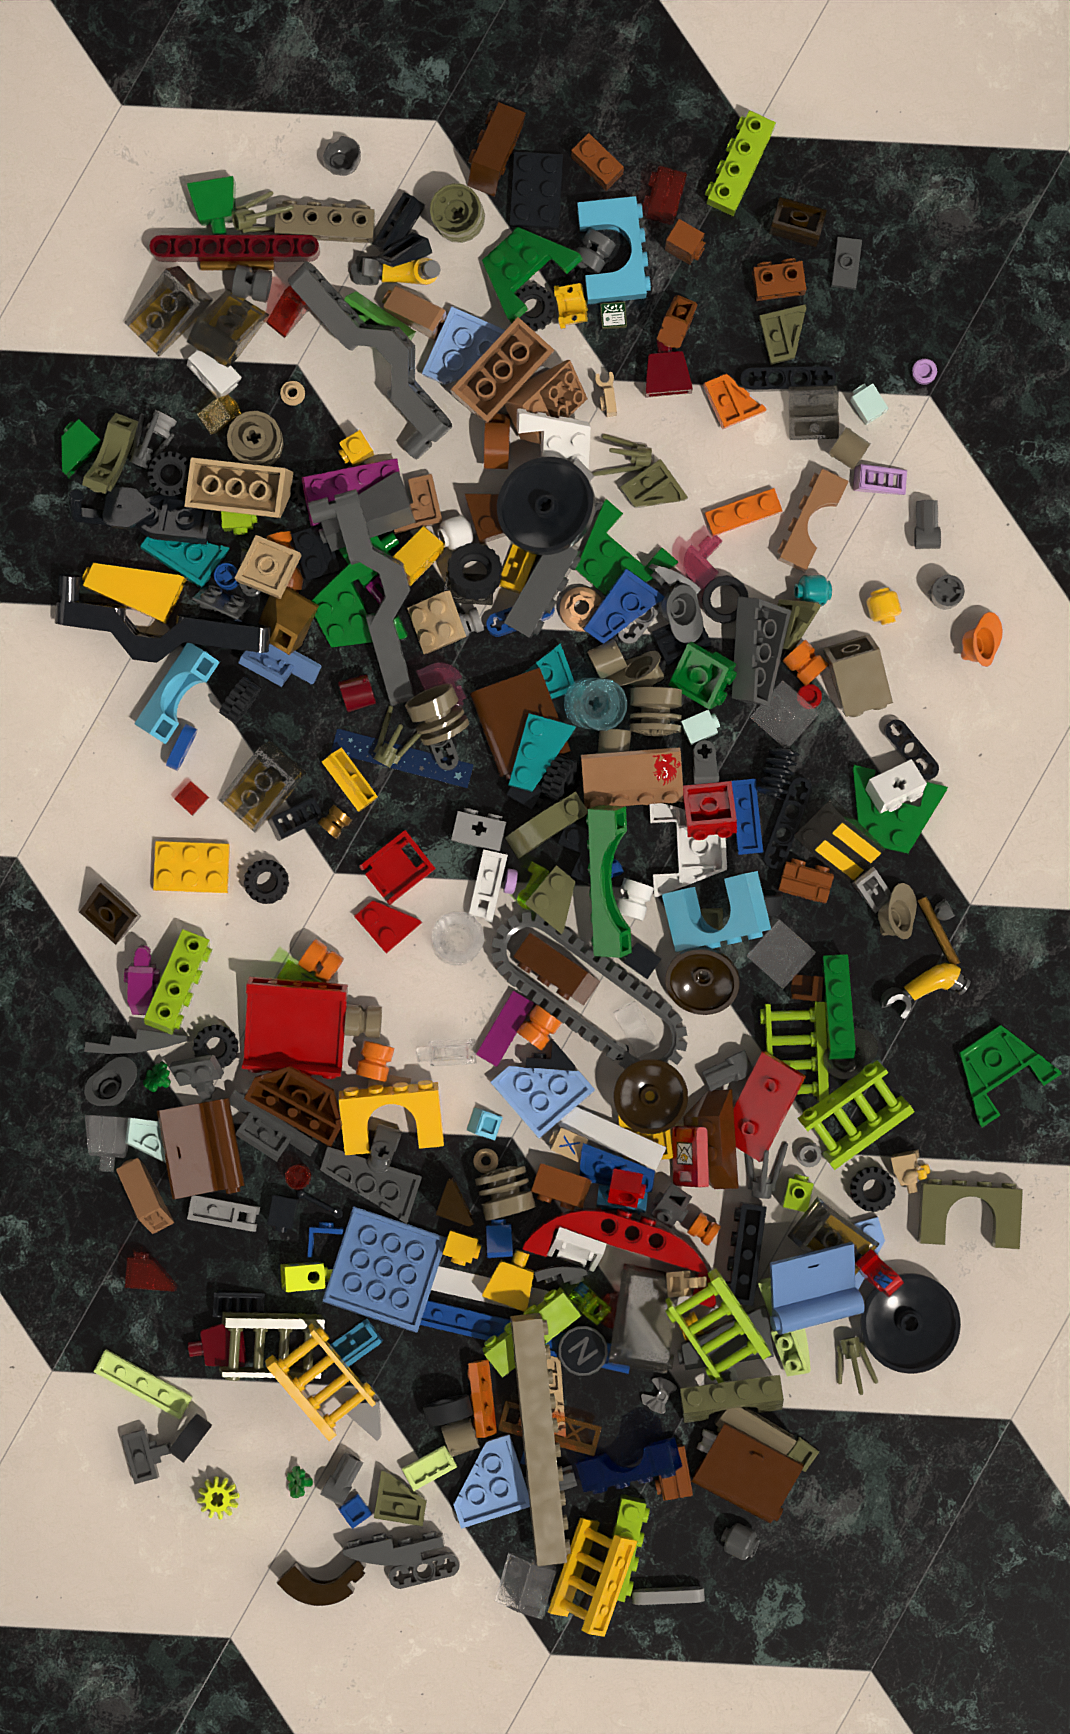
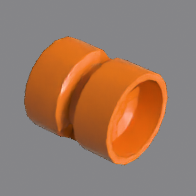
(805, 662)
(320, 961)
(539, 1027)
(374, 1061)

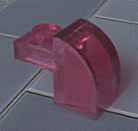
(695, 563)
(441, 674)

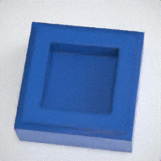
(355, 1511)

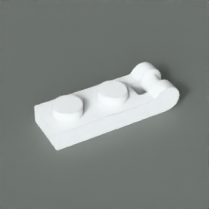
(488, 884)

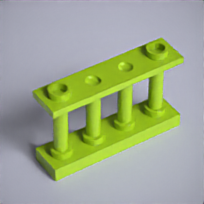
(817, 1039)
(866, 1133)
(729, 1306)

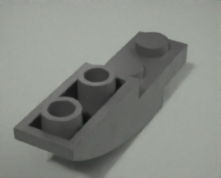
(384, 1552)

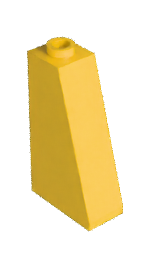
(138, 589)

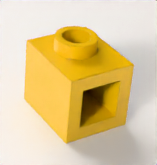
(355, 449)
(461, 1247)

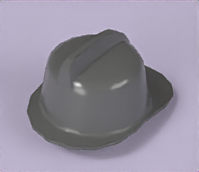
(683, 613)
(111, 1082)

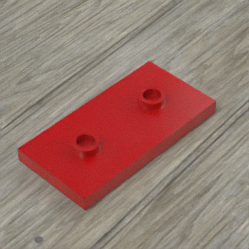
(764, 1104)

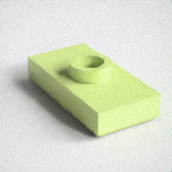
(429, 1467)

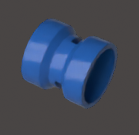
(225, 576)

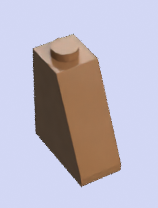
(415, 312)
(144, 1196)

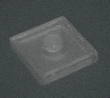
(786, 716)
(781, 954)

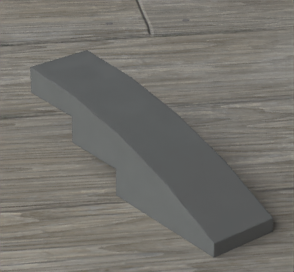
(144, 1041)

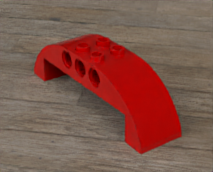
(588, 1222)

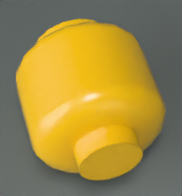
(884, 606)

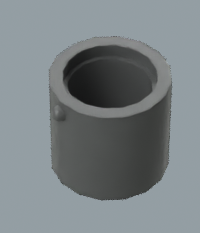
(946, 592)

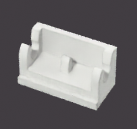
(213, 375)

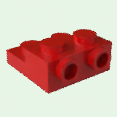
(709, 810)

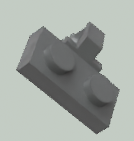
(199, 1073)
(143, 1455)

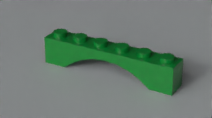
(610, 931)

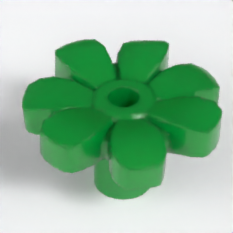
(157, 1077)
(298, 1482)

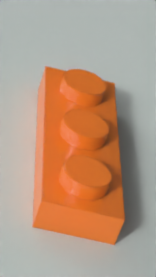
(743, 512)
(482, 1398)

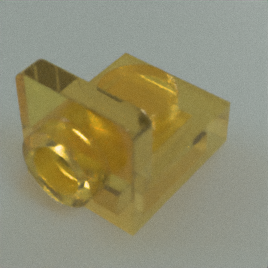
(219, 413)

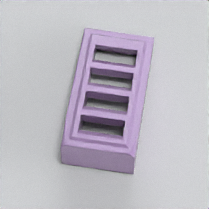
(859, 480)

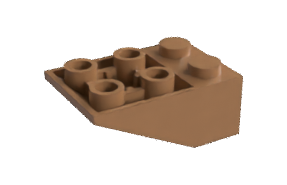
(551, 392)

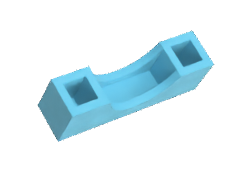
(160, 713)

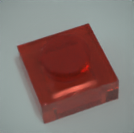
(191, 798)

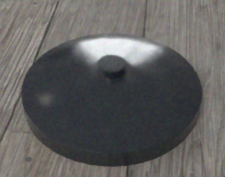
(546, 505)
(911, 1327)

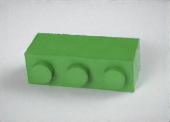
(374, 315)

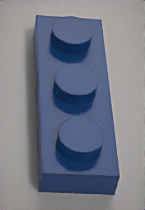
(747, 815)

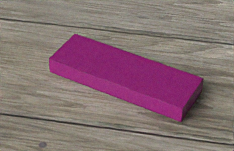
(505, 1028)

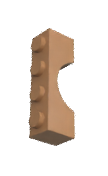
(825, 493)

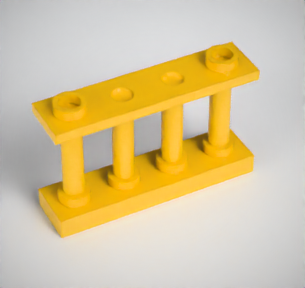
(311, 1404)
(610, 1581)

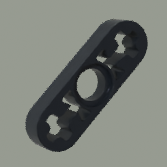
(901, 750)

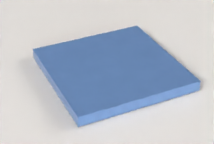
(385, 1269)

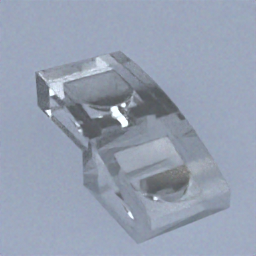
(636, 1029)

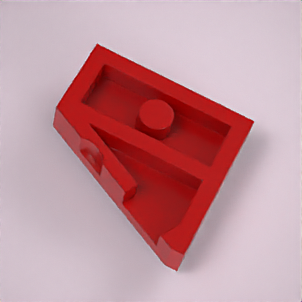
(386, 924)

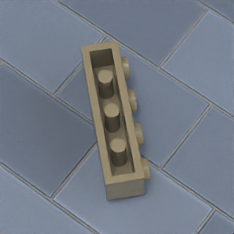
(327, 222)

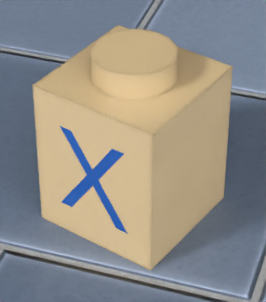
(567, 1143)

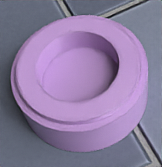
(924, 371)
(510, 881)

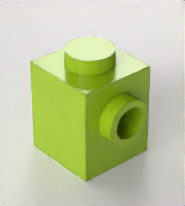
(238, 522)
(797, 1193)

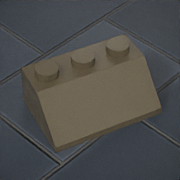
(756, 1427)

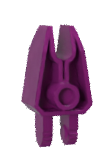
(141, 981)

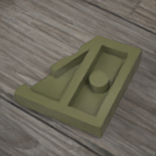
(782, 333)
(653, 487)
(801, 616)
(553, 898)
(398, 1502)

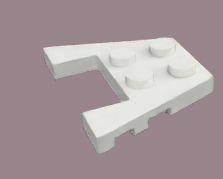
(559, 436)
(695, 857)

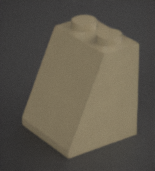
(858, 675)

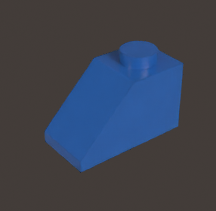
(499, 1239)

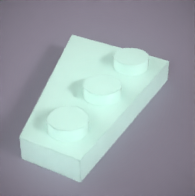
(146, 1137)

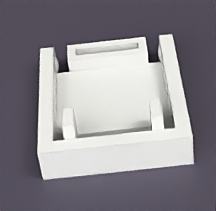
(577, 1248)

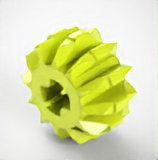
(209, 1494)

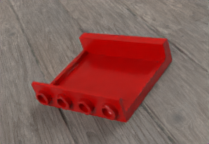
(295, 1026)

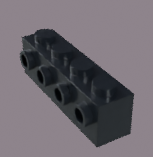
(747, 1250)

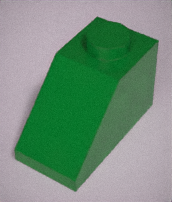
(77, 446)

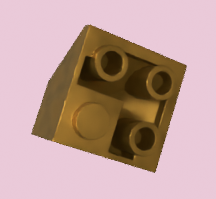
(288, 619)

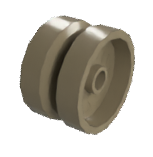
(253, 425)

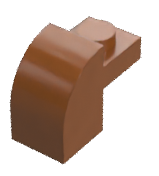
(497, 442)

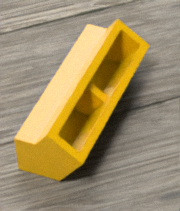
(349, 779)

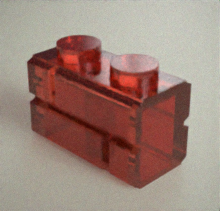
(665, 195)

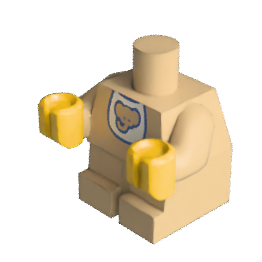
(908, 1170)

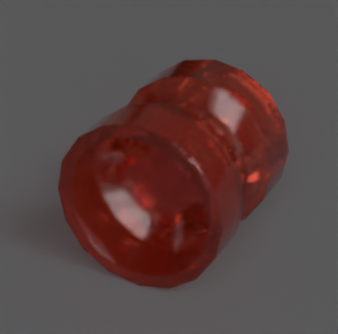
(298, 1176)

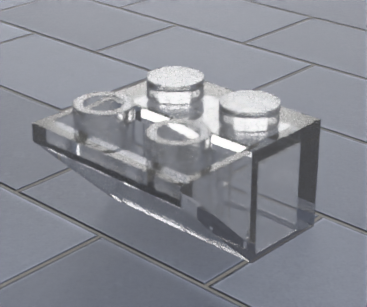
(525, 1585)

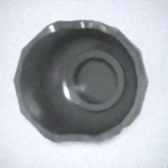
(342, 156)

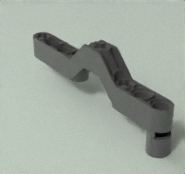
(390, 342)
(394, 581)

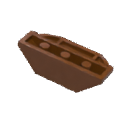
(298, 1102)
(717, 1115)

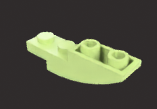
(791, 1346)

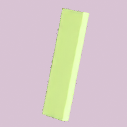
(143, 1384)

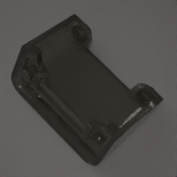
(641, 1325)

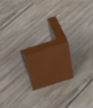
(807, 988)

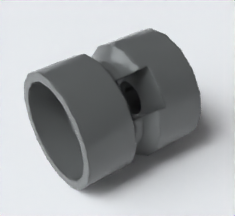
(594, 261)
(260, 280)

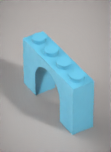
(621, 216)
(746, 917)

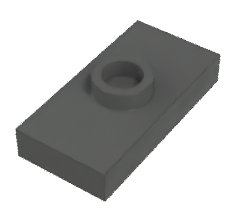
(846, 263)

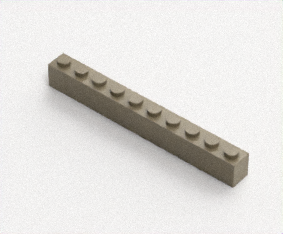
(539, 1440)

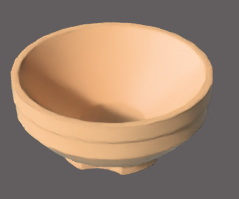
(566, 608)

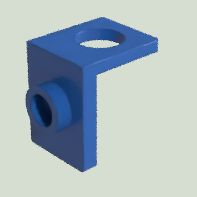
(324, 1227)

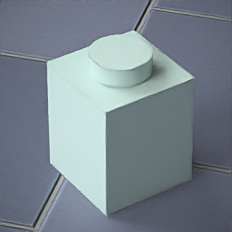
(868, 403)
(700, 727)

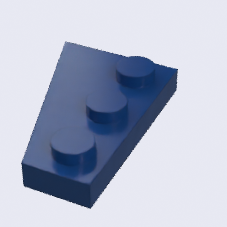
(621, 606)
(599, 1167)

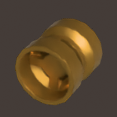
(339, 817)

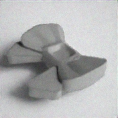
(657, 1403)

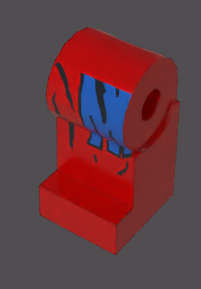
(878, 1273)

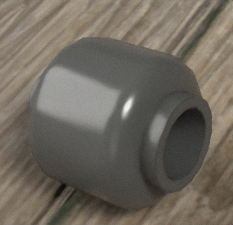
(740, 1541)

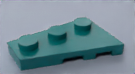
(189, 560)
(555, 672)
(537, 749)

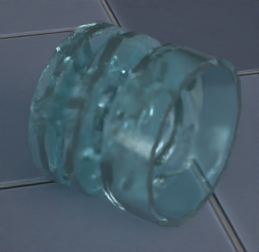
(608, 706)

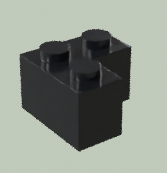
(575, 839)

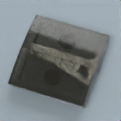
(813, 412)

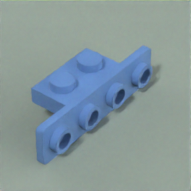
(278, 665)

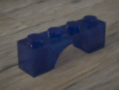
(601, 1472)

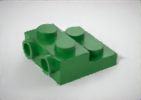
(703, 676)

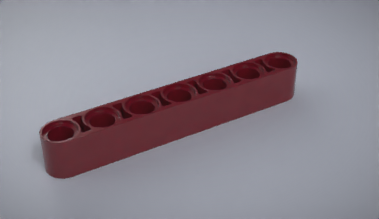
(224, 242)

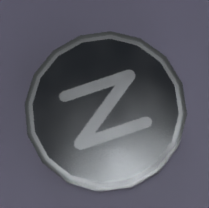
(583, 1350)

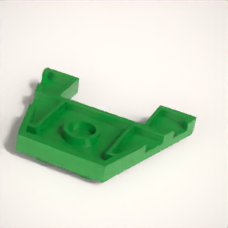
(518, 260)
(606, 559)
(343, 611)
(898, 828)
(993, 1061)

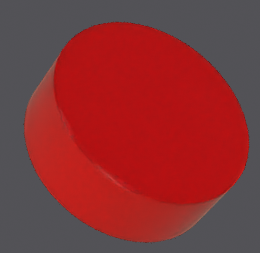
(811, 694)

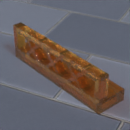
(564, 1442)

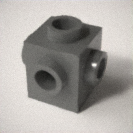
(671, 1205)

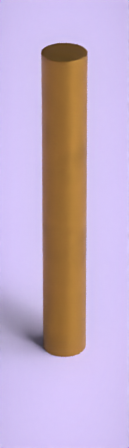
(231, 265)
(938, 931)

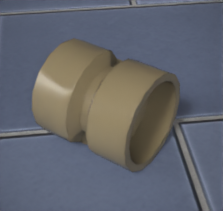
(363, 1021)

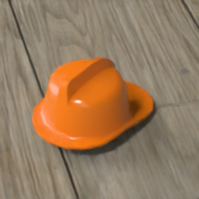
(983, 641)

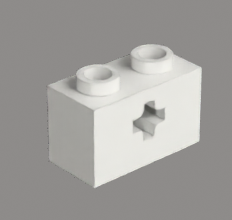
(886, 787)

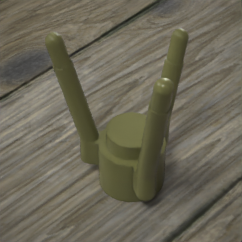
(244, 218)
(638, 454)
(387, 753)
(850, 1348)

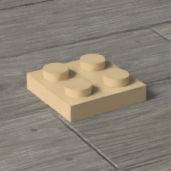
(268, 567)
(436, 622)

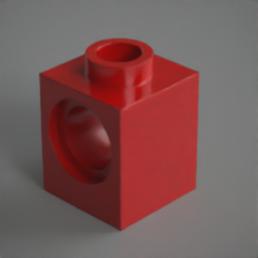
(626, 1188)

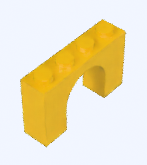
(420, 1099)

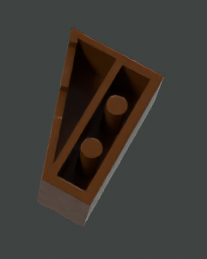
(494, 148)
(484, 516)
(555, 970)

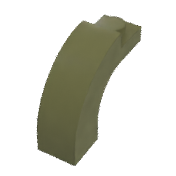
(112, 455)
(546, 825)

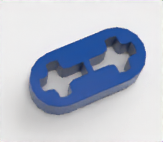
(181, 747)

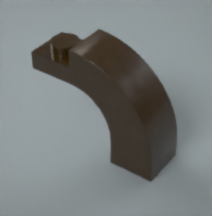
(316, 1592)

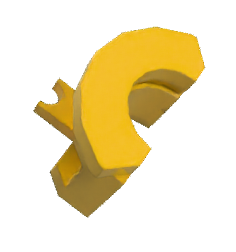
(571, 304)

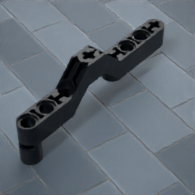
(154, 647)

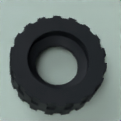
(480, 588)

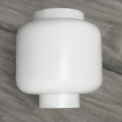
(456, 532)

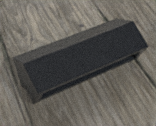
(399, 222)

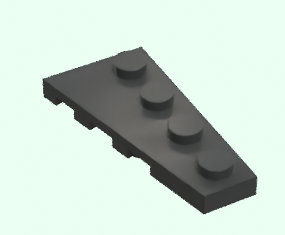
(389, 1190)

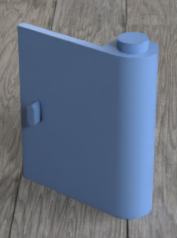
(814, 1289)

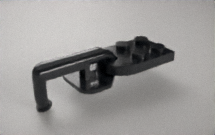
(156, 517)

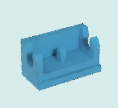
(357, 1342)

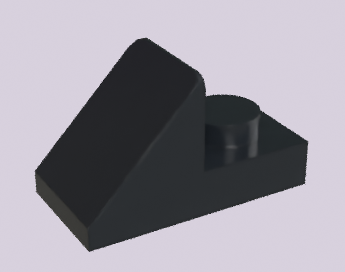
(558, 1060)

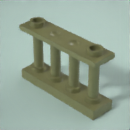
(261, 1323)

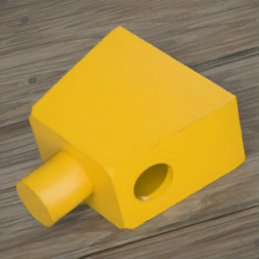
(511, 1282)

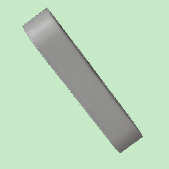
(637, 631)
(668, 1595)

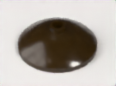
(700, 992)
(669, 1099)

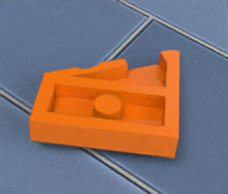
(730, 401)

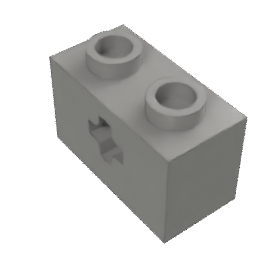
(464, 834)

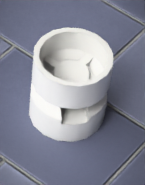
(633, 899)

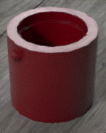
(357, 692)

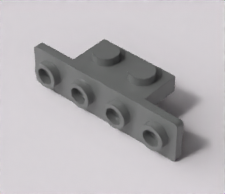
(267, 1131)

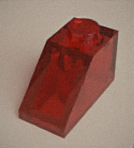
(287, 312)
(147, 1274)

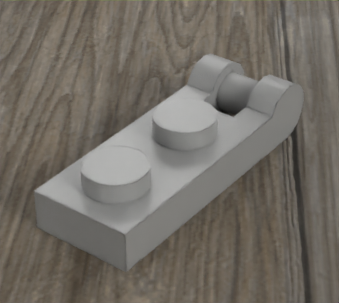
(222, 1212)

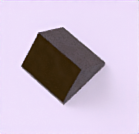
(798, 222)
(109, 913)
(453, 1205)

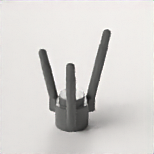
(142, 455)
(762, 1186)

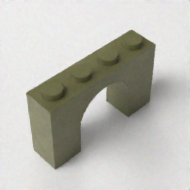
(1003, 1201)
(761, 1392)

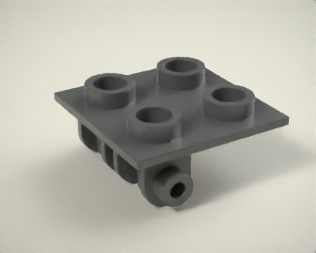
(212, 598)

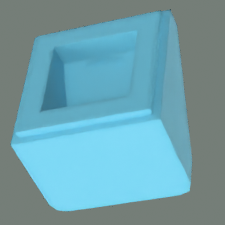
(484, 1123)

